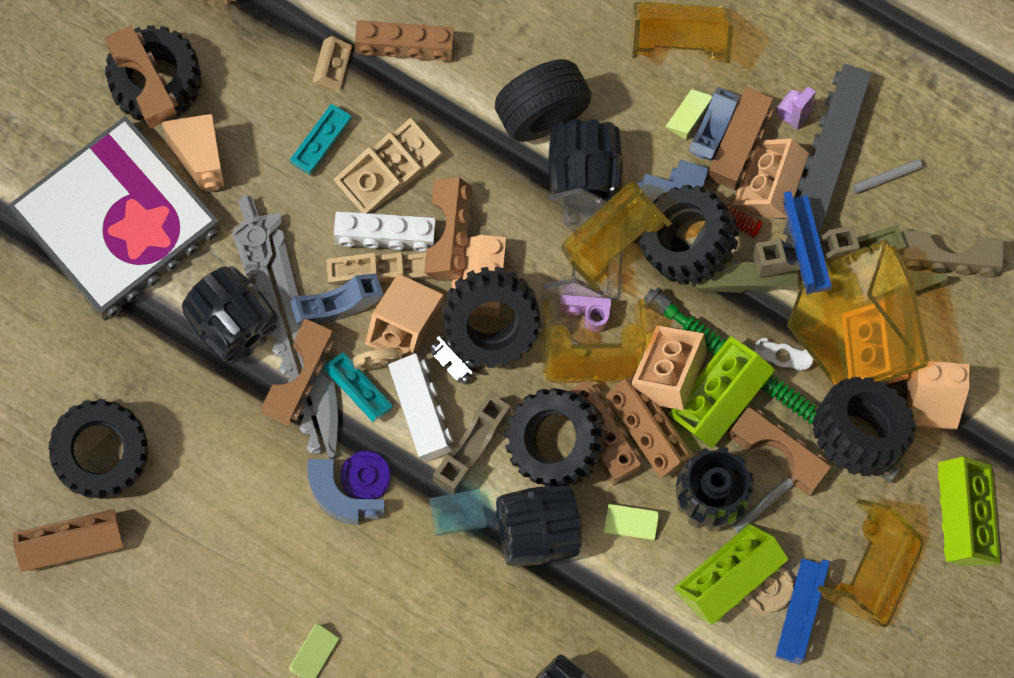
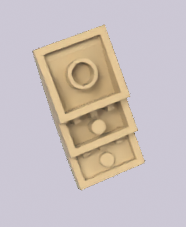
(388, 167)

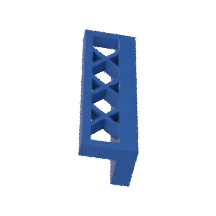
(806, 243)
(801, 611)

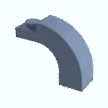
(714, 124)
(340, 303)
(333, 501)

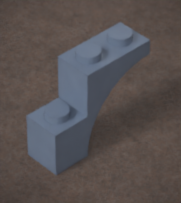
(685, 174)

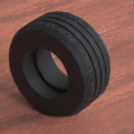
(542, 99)

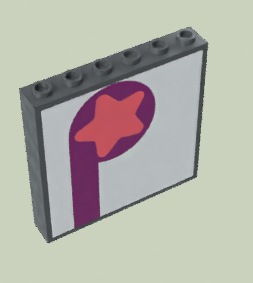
(115, 218)

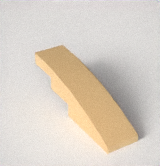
(386, 266)

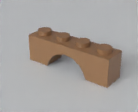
(128, 51)
(447, 256)
(285, 399)
(755, 431)

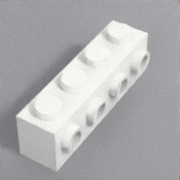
(384, 231)
(420, 407)

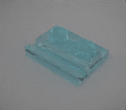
(457, 512)

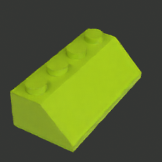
(723, 391)
(968, 512)
(731, 573)

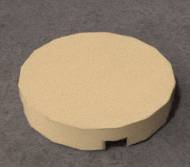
(377, 358)
(772, 595)

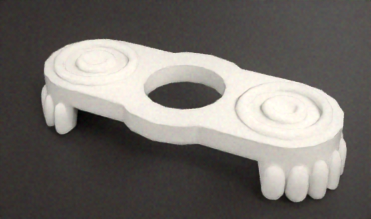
(798, 360)

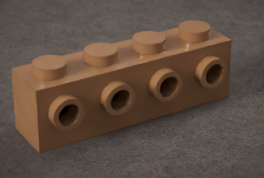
(404, 40)
(739, 139)
(649, 428)
(619, 459)
(67, 540)

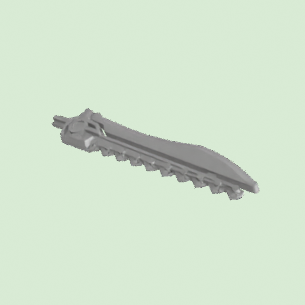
(255, 251)

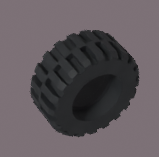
(166, 47)
(709, 253)
(498, 346)
(82, 417)
(524, 433)
(851, 447)

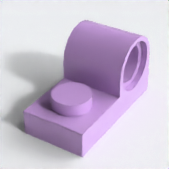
(796, 107)
(589, 306)

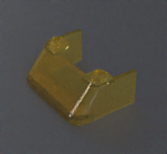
(682, 28)
(611, 231)
(592, 362)
(883, 569)

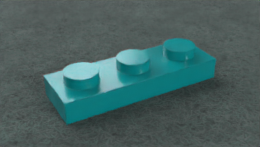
(320, 139)
(358, 387)

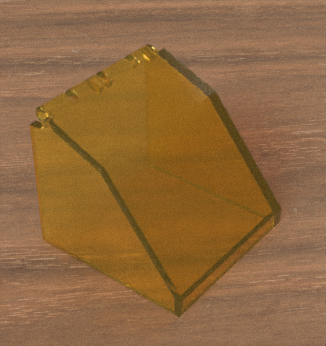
(865, 321)

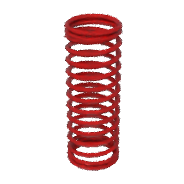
(756, 229)

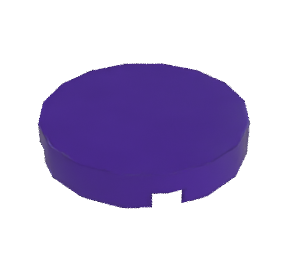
(365, 475)

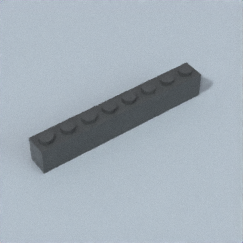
(832, 142)

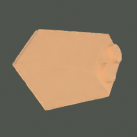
(197, 149)
(403, 316)
(938, 394)

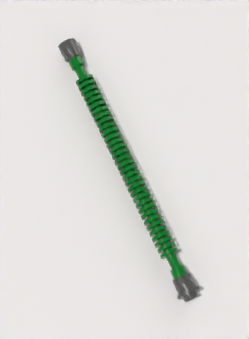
(663, 306)

